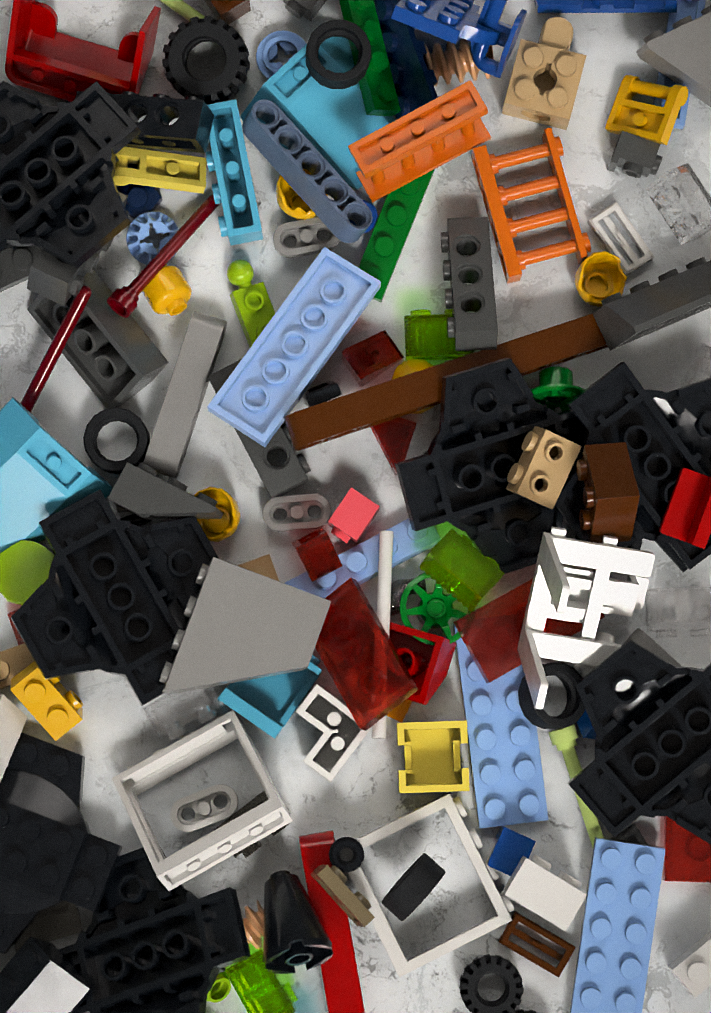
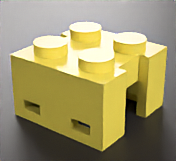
(432, 756)

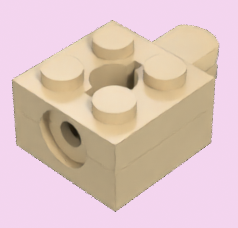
(545, 77)

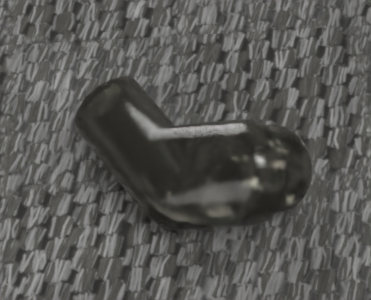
(397, 589)

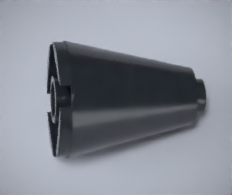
(291, 927)

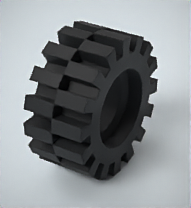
(491, 965)

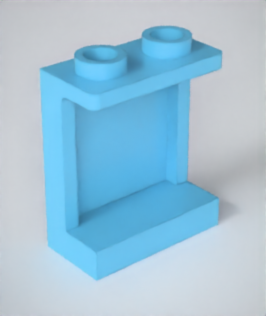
(271, 699)

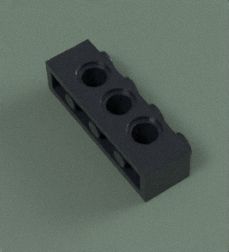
(187, 134)

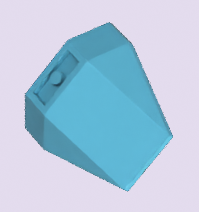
(324, 115)
(36, 476)

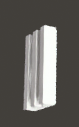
(631, 231)

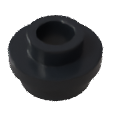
(355, 846)

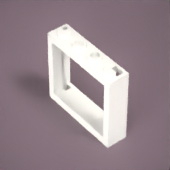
(221, 842)
(486, 874)

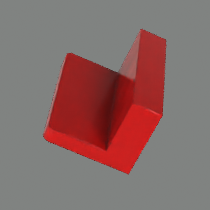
(689, 509)

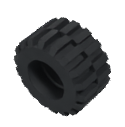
(186, 39)

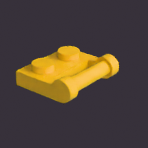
(642, 118)

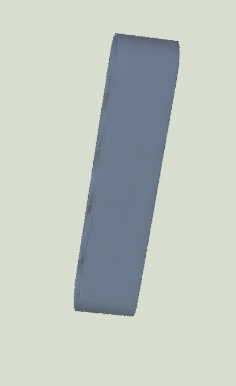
(301, 156)

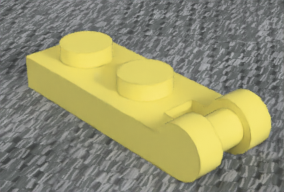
(161, 170)

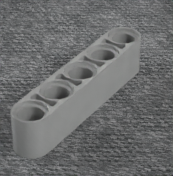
(185, 394)

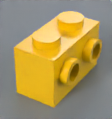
(47, 700)

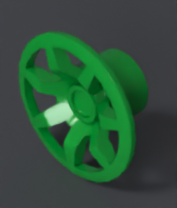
(556, 388)
(432, 610)

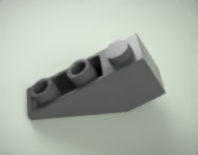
(154, 499)

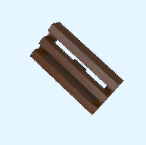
(563, 959)

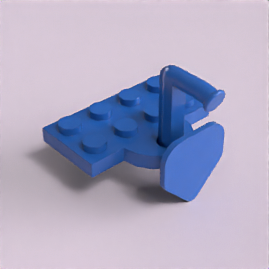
(460, 19)

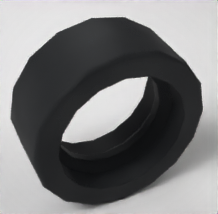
(344, 29)
(102, 419)
(574, 706)
(413, 887)

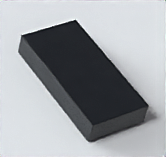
(321, 393)

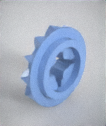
(267, 50)
(140, 229)

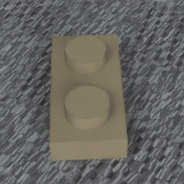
(354, 905)

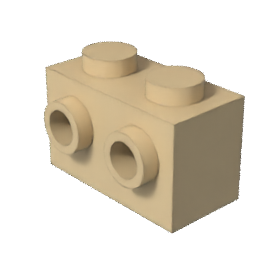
(542, 467)

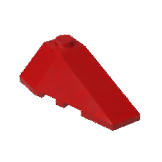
(424, 662)

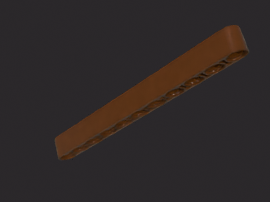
(423, 388)

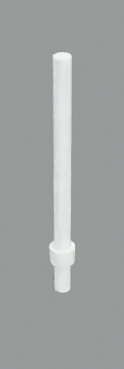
(384, 603)

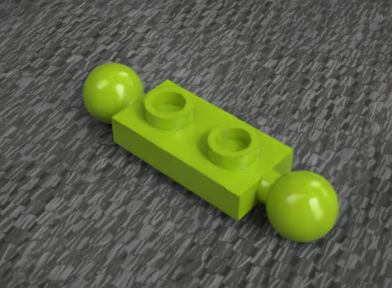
(250, 301)

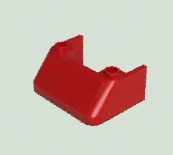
(65, 64)

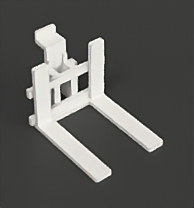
(575, 586)

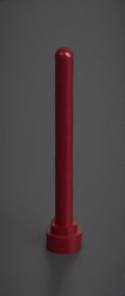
(125, 300)
(56, 348)

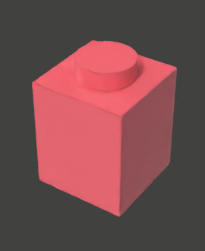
(352, 516)

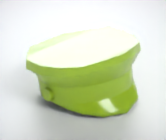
(23, 570)

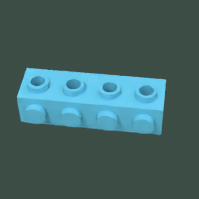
(233, 175)

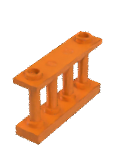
(420, 141)
(506, 228)

